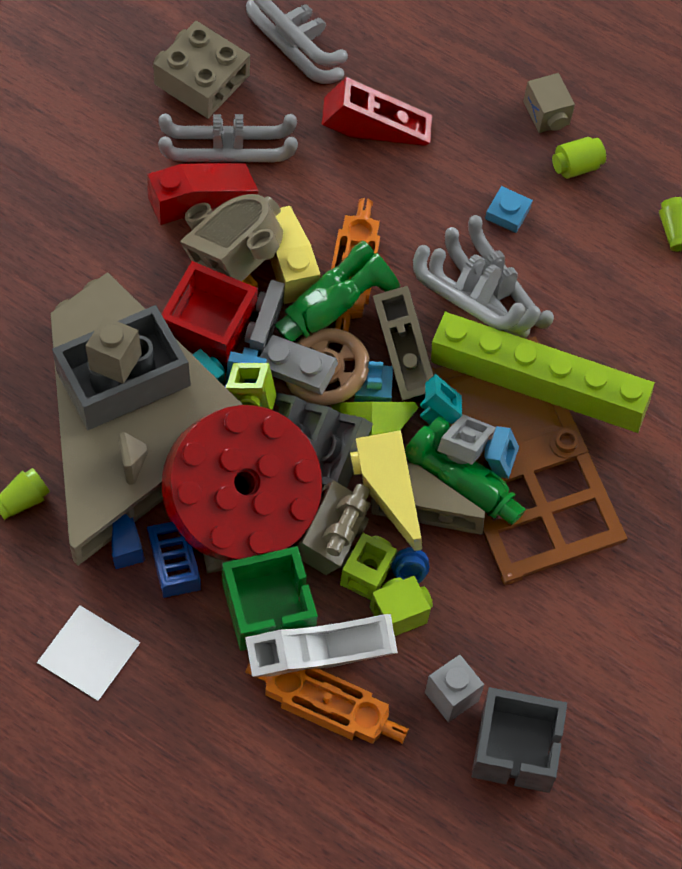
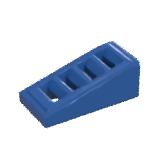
(126, 543)
(179, 583)

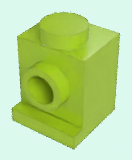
(257, 394)
(368, 551)

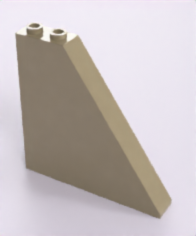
(92, 458)

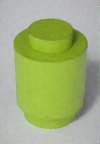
(579, 157)

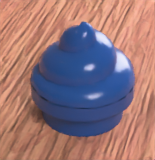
(410, 563)

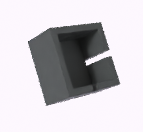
(516, 739)

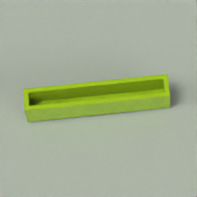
(541, 372)

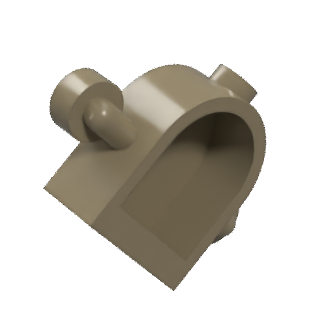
(234, 235)

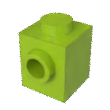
(404, 601)

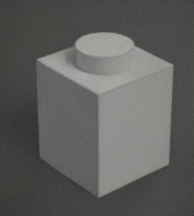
(454, 688)

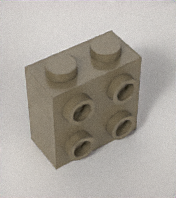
(201, 69)

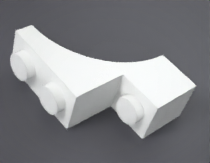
(320, 646)

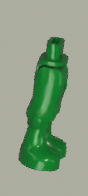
(336, 292)
(470, 480)

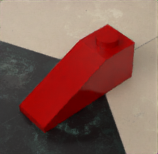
(374, 115)
(185, 185)

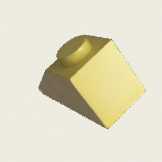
(294, 259)
(386, 474)

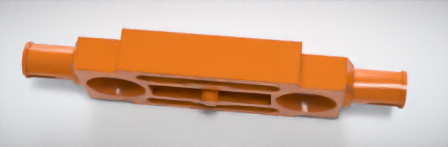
(354, 231)
(363, 716)

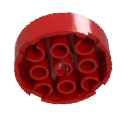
(274, 461)

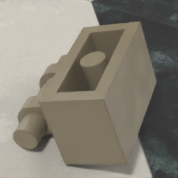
(334, 527)

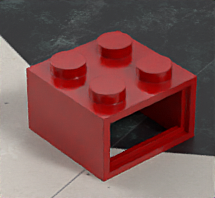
(211, 311)

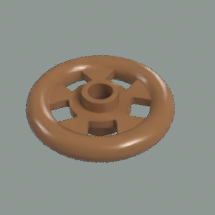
(350, 382)

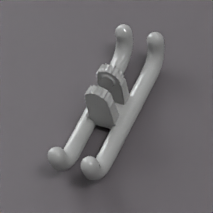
(289, 36)
(228, 140)
(507, 283)
(471, 292)

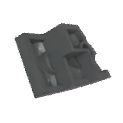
(330, 434)

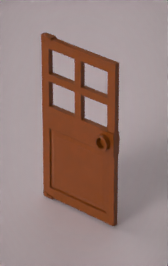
(545, 440)

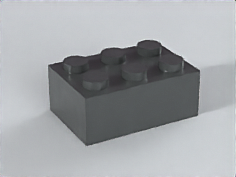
(157, 373)

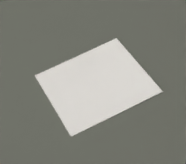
(88, 652)

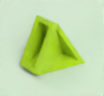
(384, 415)

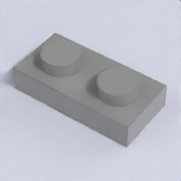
(269, 308)
(299, 364)
(466, 440)

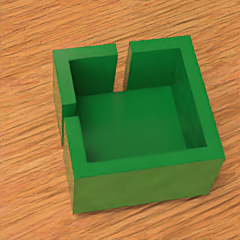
(265, 594)

